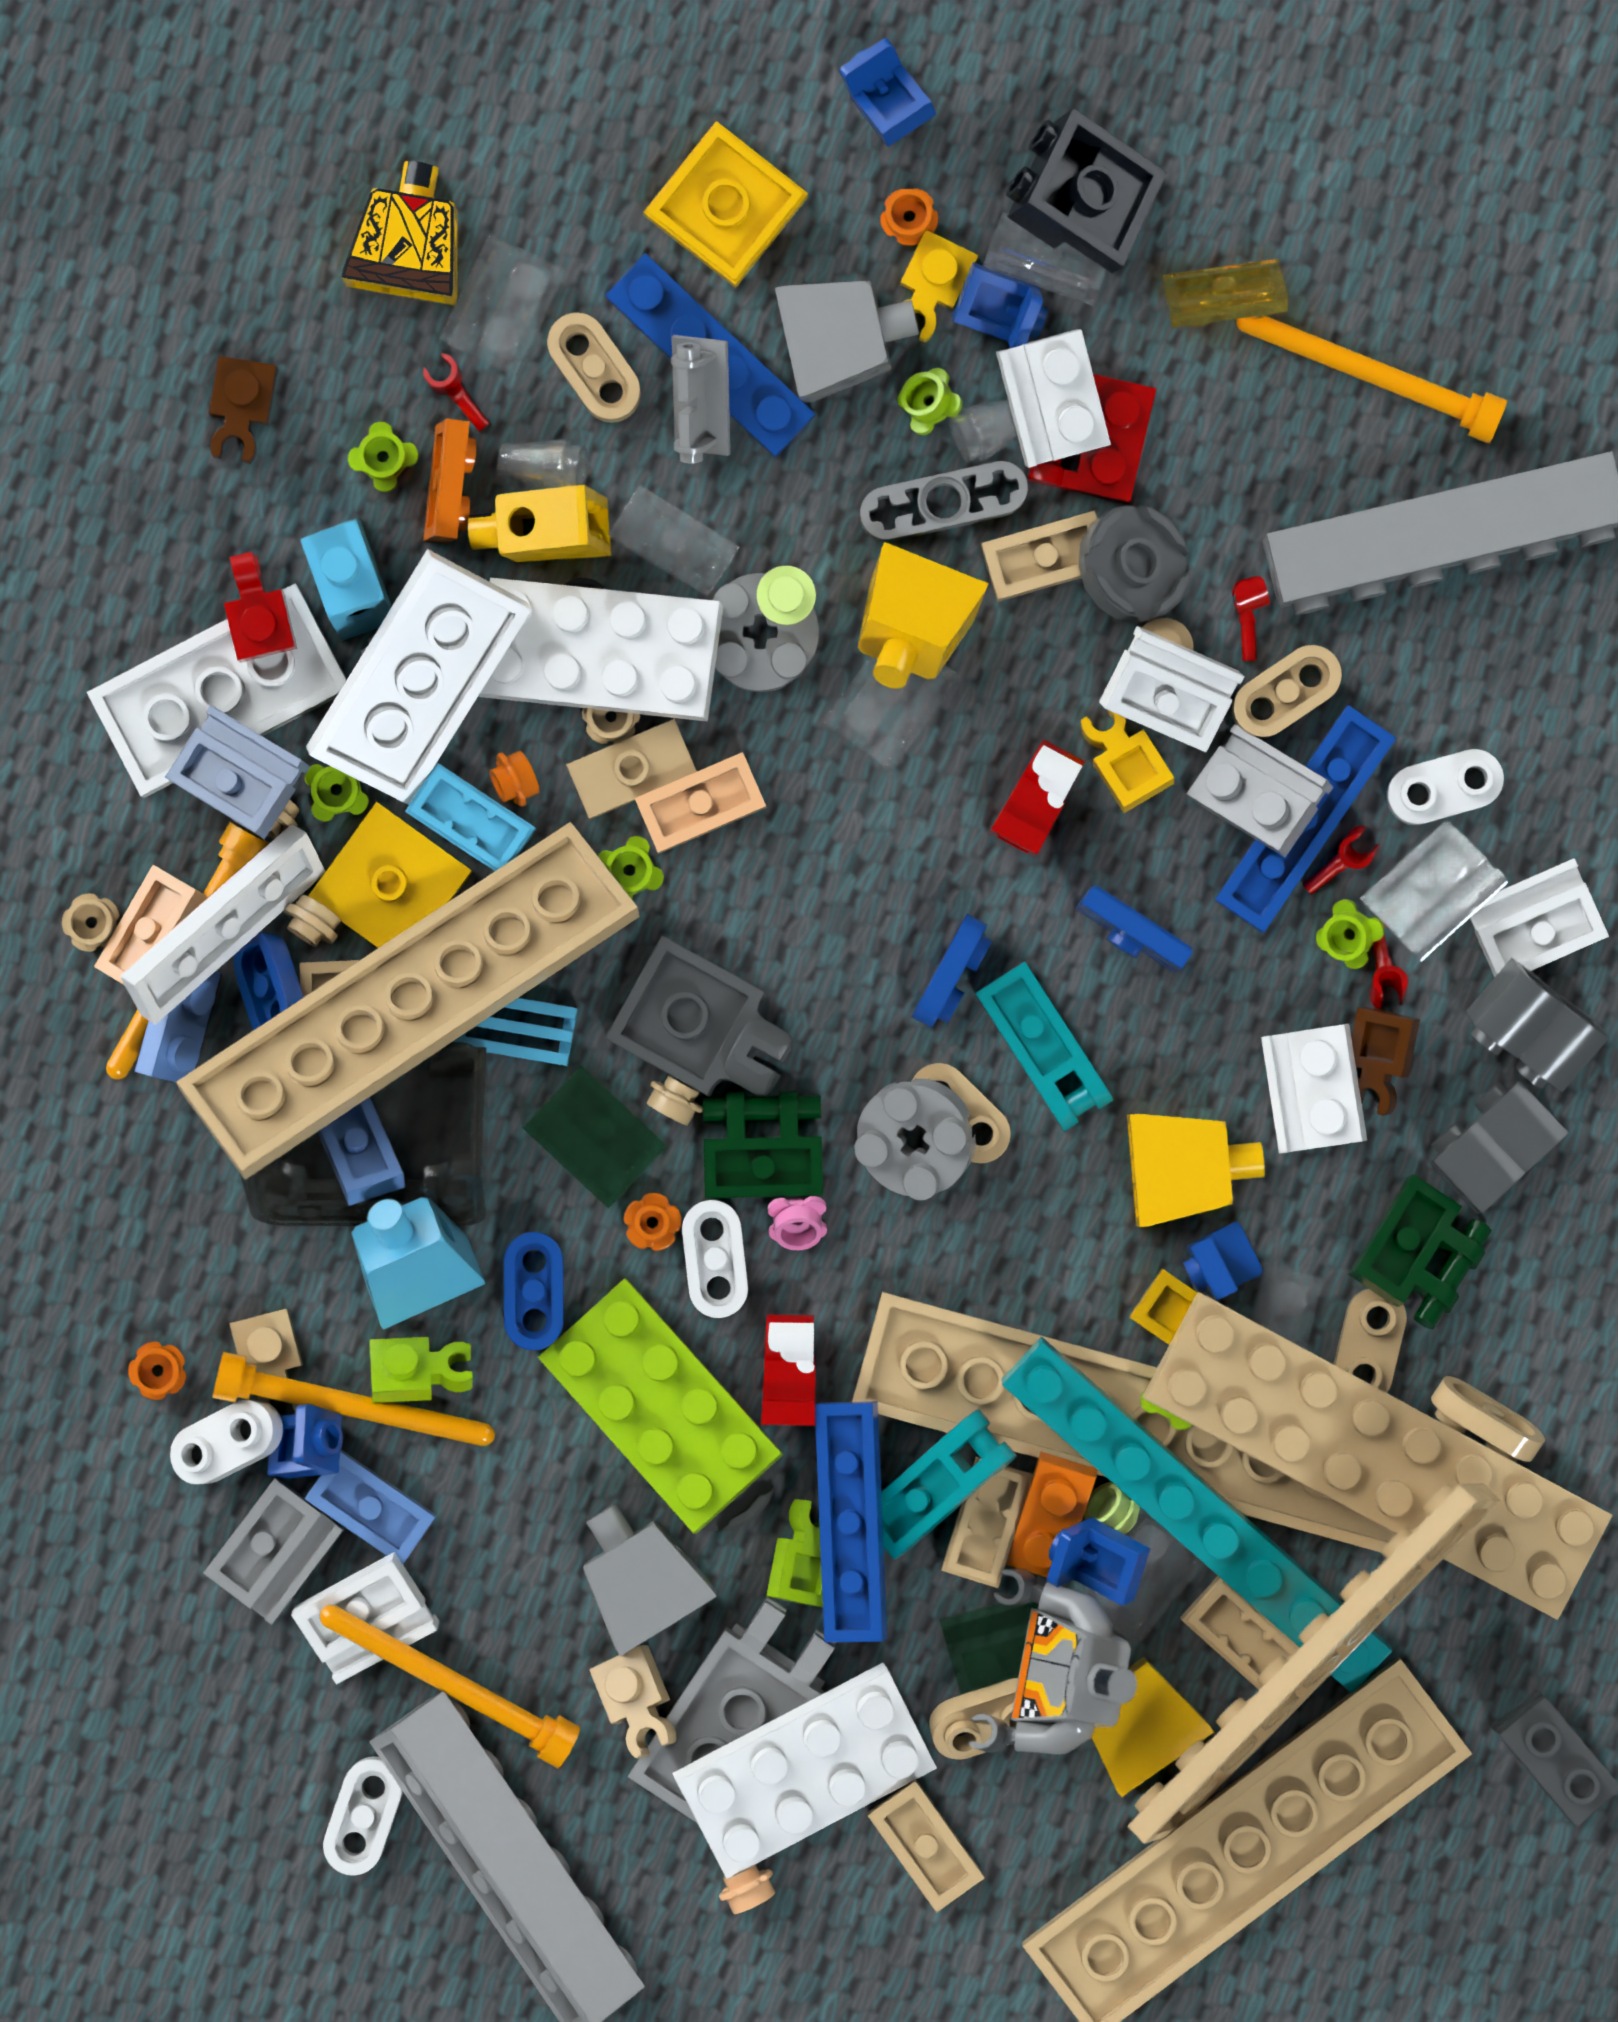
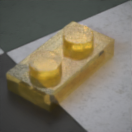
(1225, 293)

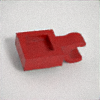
(259, 619)

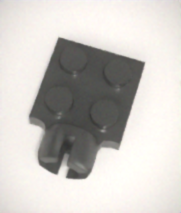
(699, 1023)

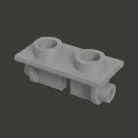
(700, 397)

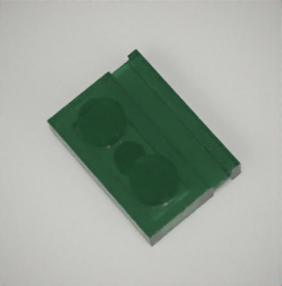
(595, 1137)
(986, 1643)

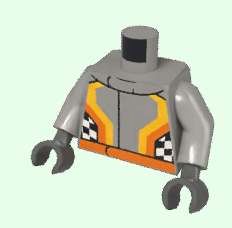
(1068, 1674)

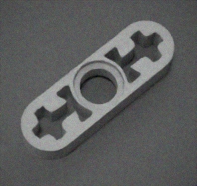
(897, 498)

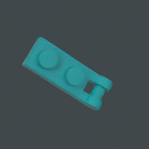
(1042, 1044)
(940, 1483)

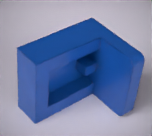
(886, 92)
(1000, 306)
(1221, 1261)
(308, 1444)
(1098, 1559)

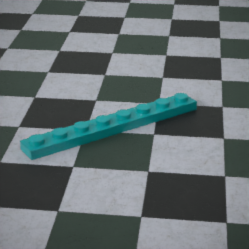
(1181, 1501)

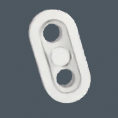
(1445, 787)
(715, 1258)
(222, 1443)
(361, 1814)

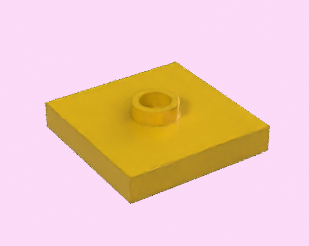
(725, 204)
(388, 878)

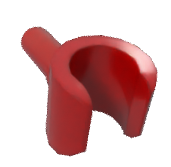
(457, 393)
(1249, 596)
(1344, 859)
(1386, 975)

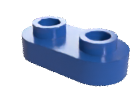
(266, 977)
(941, 995)
(533, 1291)

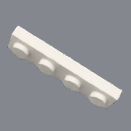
(223, 924)

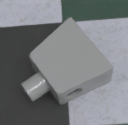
(839, 334)
(641, 1579)

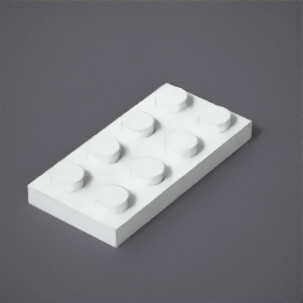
(610, 651)
(418, 677)
(166, 697)
(804, 1770)

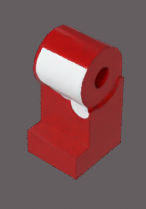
(1037, 798)
(789, 1370)

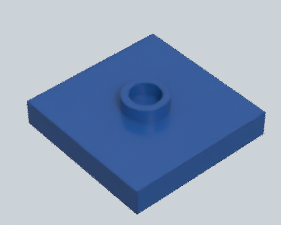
(1133, 931)

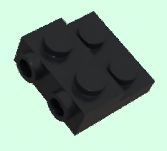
(1084, 190)

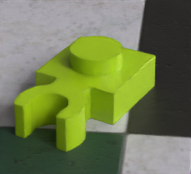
(406, 1369)
(797, 1562)

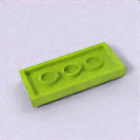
(660, 1406)

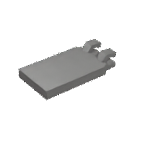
(731, 1694)

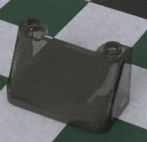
(438, 1136)

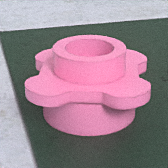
(797, 1221)

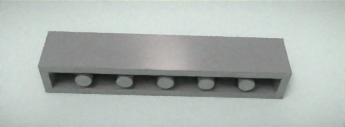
(1444, 531)
(507, 1862)

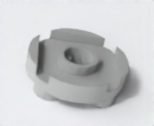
(764, 668)
(884, 1147)

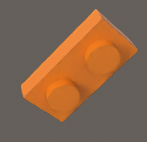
(451, 458)
(1053, 1503)

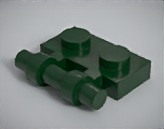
(762, 1165)
(1406, 1241)

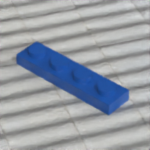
(756, 395)
(1265, 877)
(851, 1521)

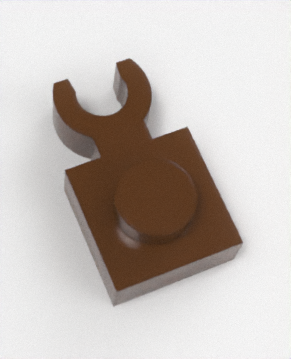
(242, 396)
(1383, 1049)

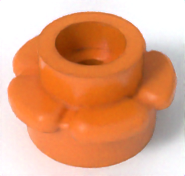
(906, 201)
(514, 778)
(656, 1206)
(142, 1375)

